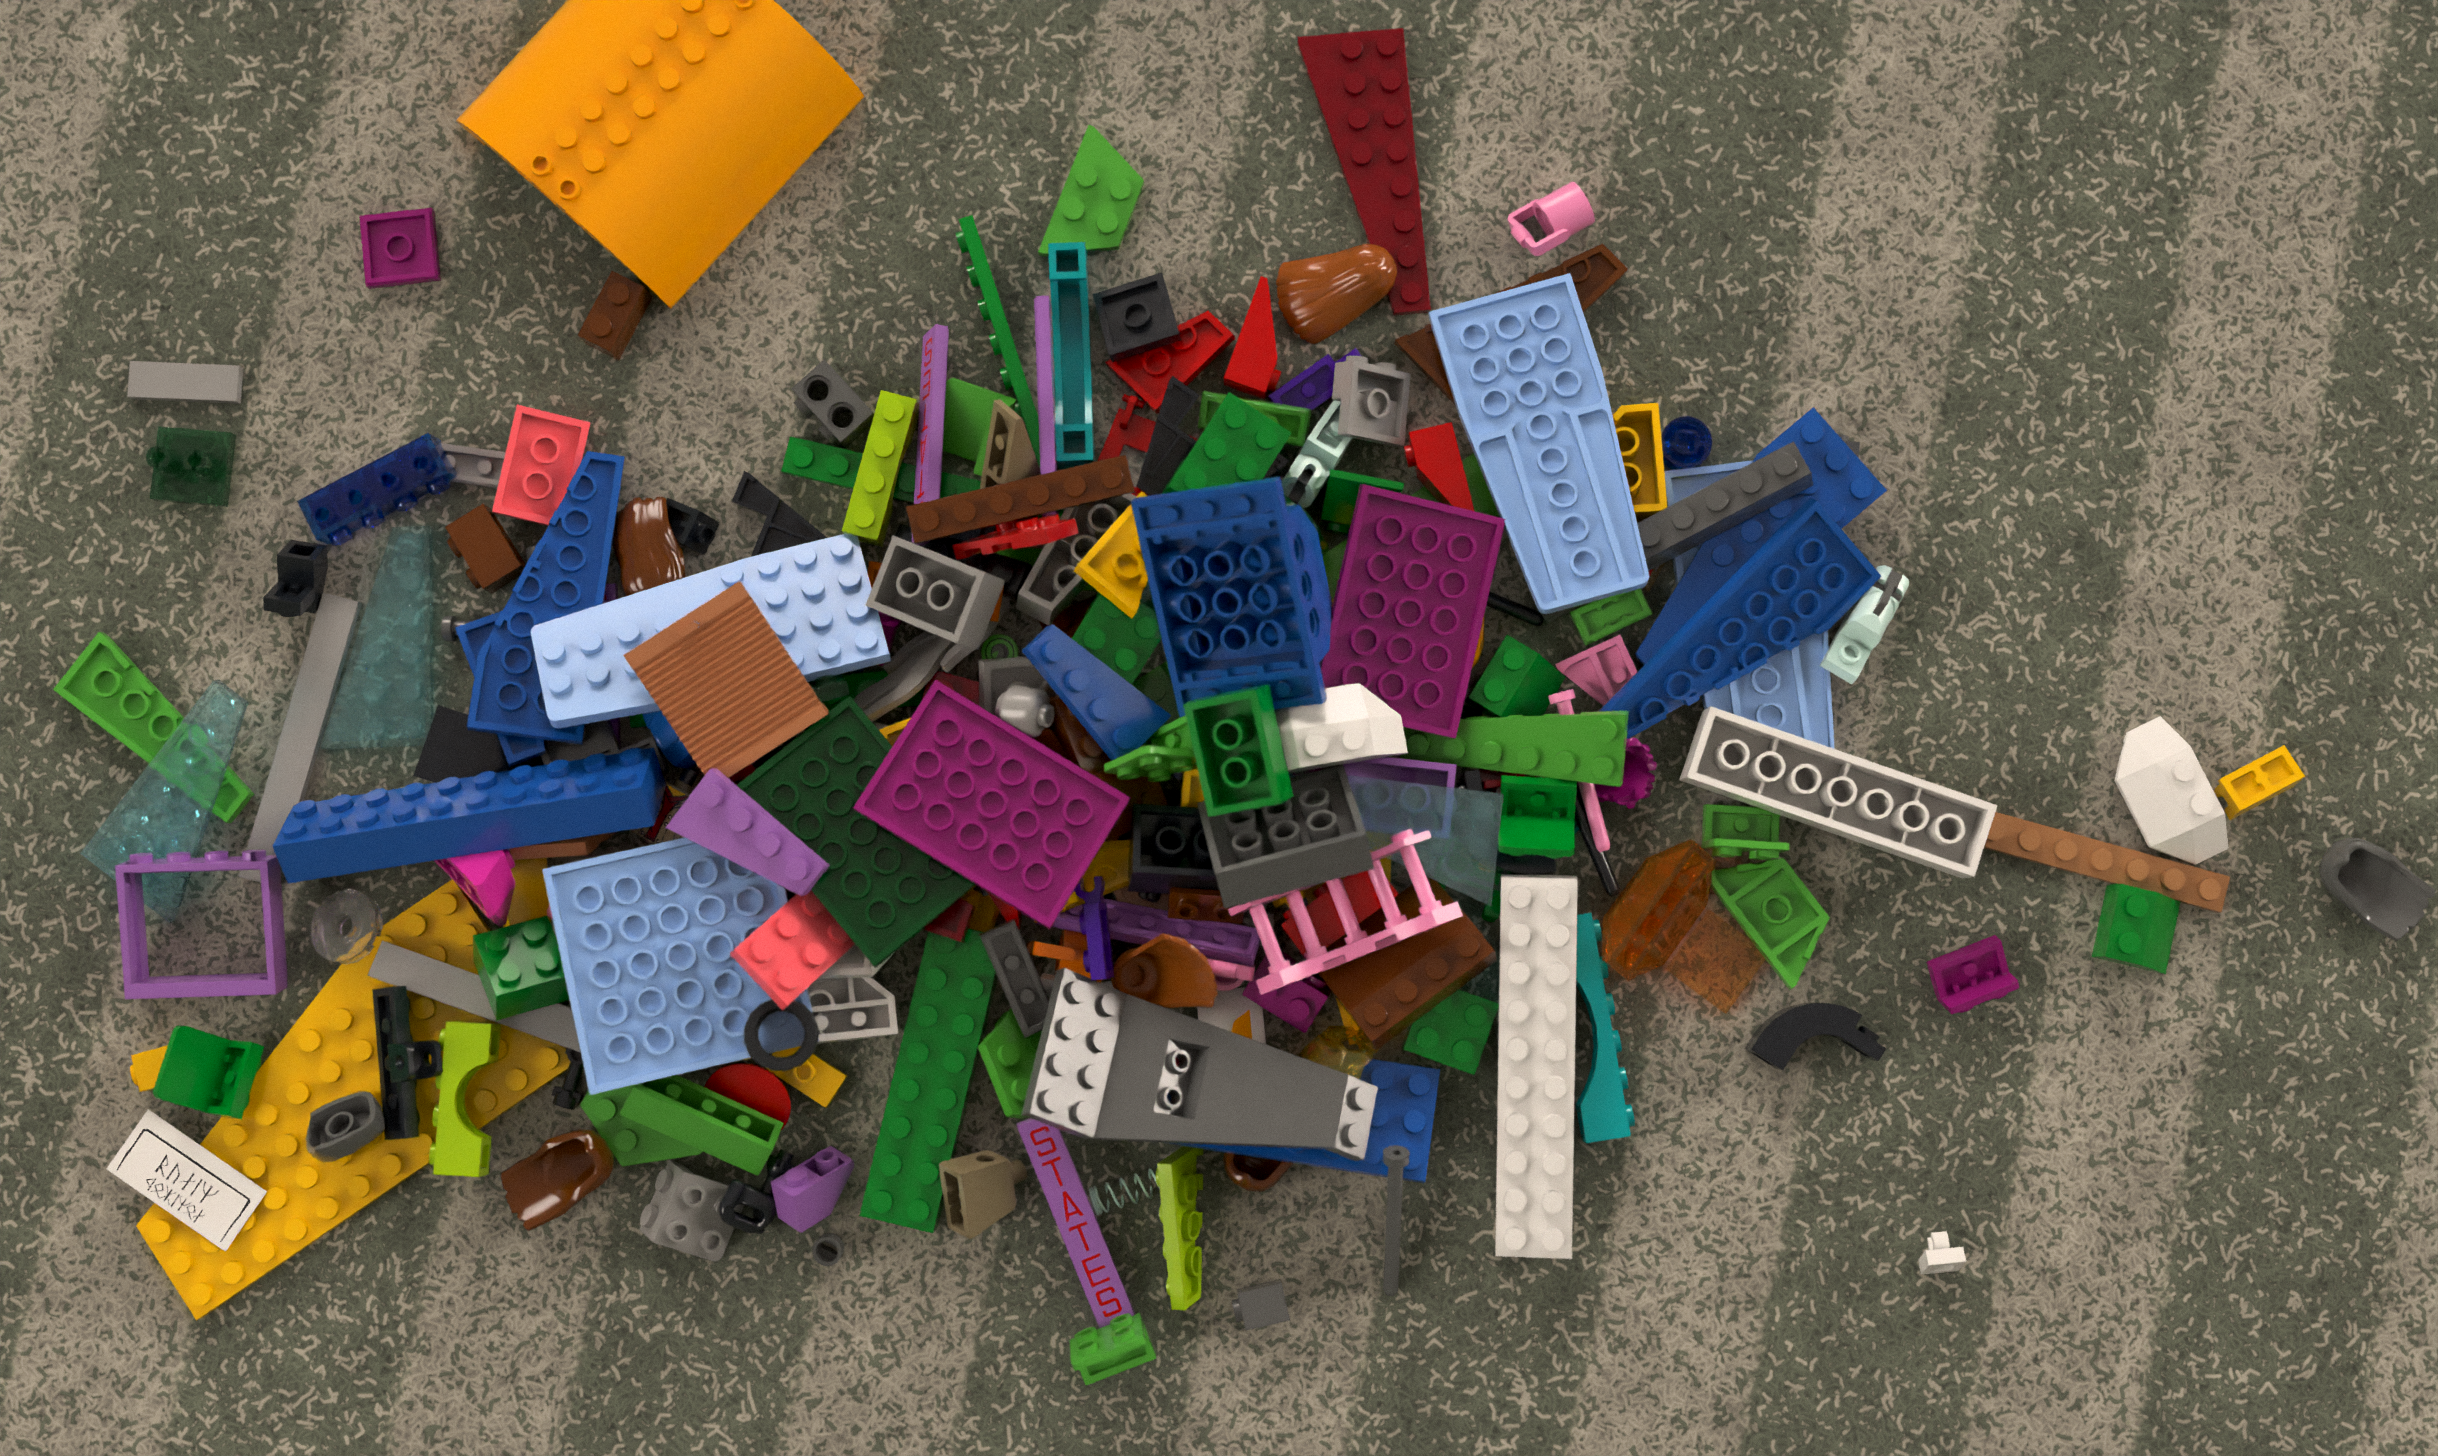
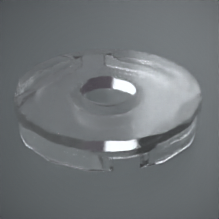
(329, 919)

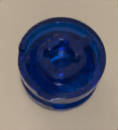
(1685, 443)

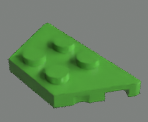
(1095, 198)
(1773, 912)
(1010, 1062)
(628, 1139)

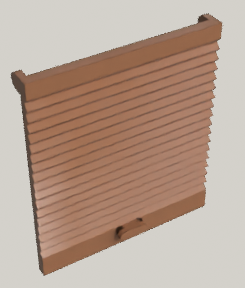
(727, 683)

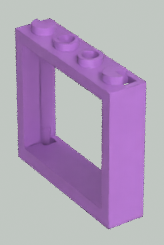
(133, 928)

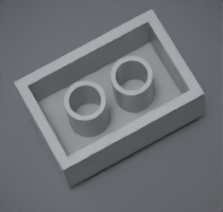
(935, 593)

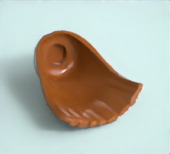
(1333, 289)
(1166, 974)

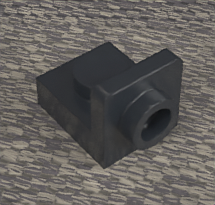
(691, 526)

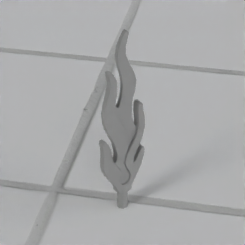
(914, 667)

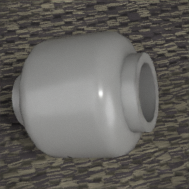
(1025, 709)

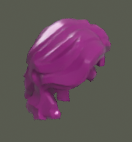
(1636, 777)

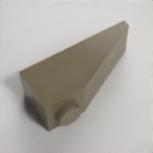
(1008, 449)

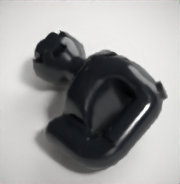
(759, 1199)

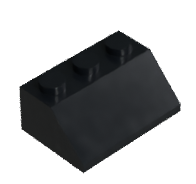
(1168, 850)

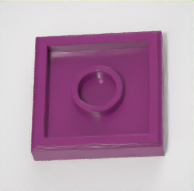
(400, 248)

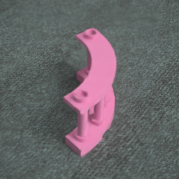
(1357, 941)

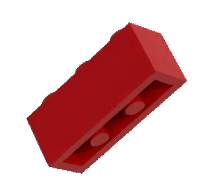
(1325, 915)

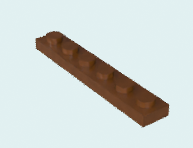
(1020, 499)

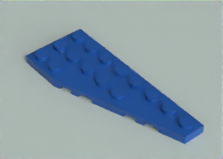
(1839, 485)
(559, 579)
(1773, 602)
(1400, 1117)

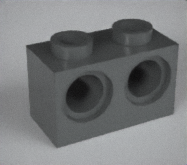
(839, 400)

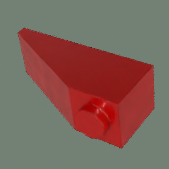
(1255, 354)
(1439, 464)

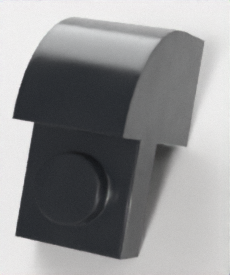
(300, 579)

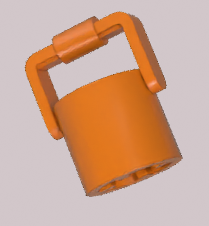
(1067, 954)

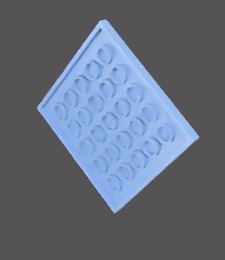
(652, 963)

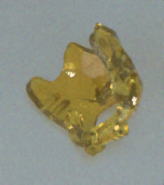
(1330, 1052)

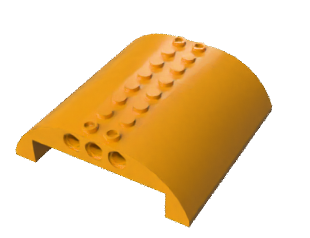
(663, 123)

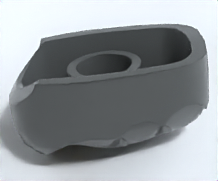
(344, 1126)

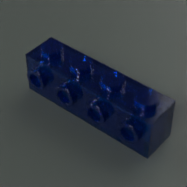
(378, 490)

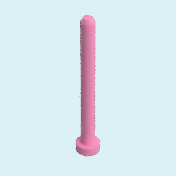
(1587, 790)

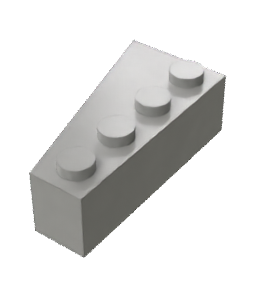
(1052, 579)

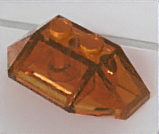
(1657, 909)

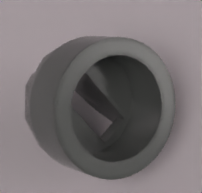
(826, 1255)

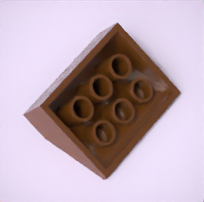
(1409, 978)

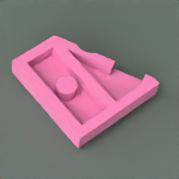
(1600, 669)

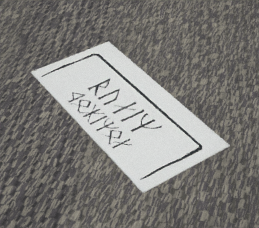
(186, 1180)

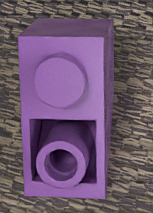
(811, 1188)

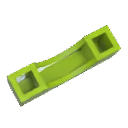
(879, 467)
(459, 1144)

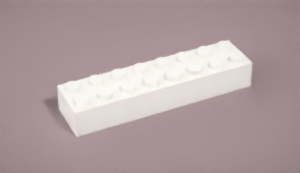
(1838, 792)

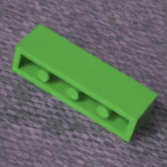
(704, 1121)

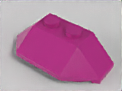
(485, 880)

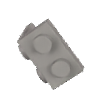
(687, 1213)

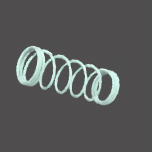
(1094, 1193)

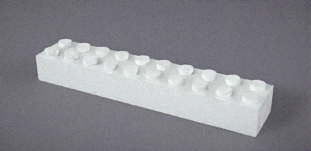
(1536, 1066)

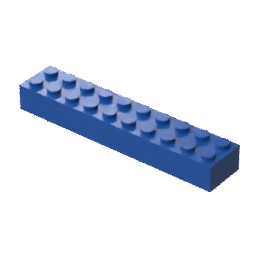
(471, 815)

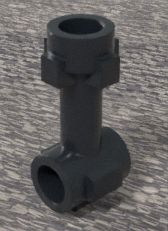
(567, 1094)

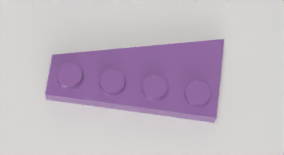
(739, 829)

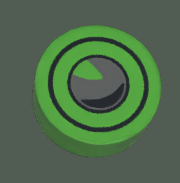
(999, 647)

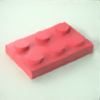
(539, 464)
(792, 948)

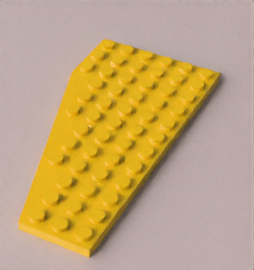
(319, 1061)

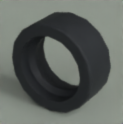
(771, 1062)

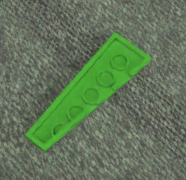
(134, 711)
(1555, 746)

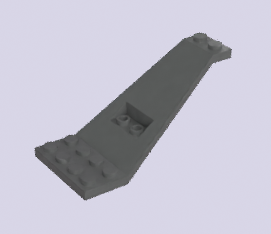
(1112, 1062)

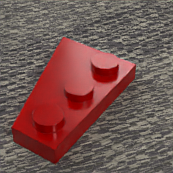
(1150, 371)
(1018, 535)

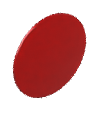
(753, 1088)

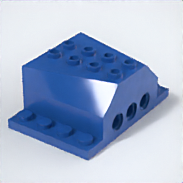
(1237, 591)

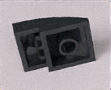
(461, 752)

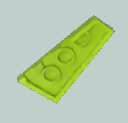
(1181, 1225)

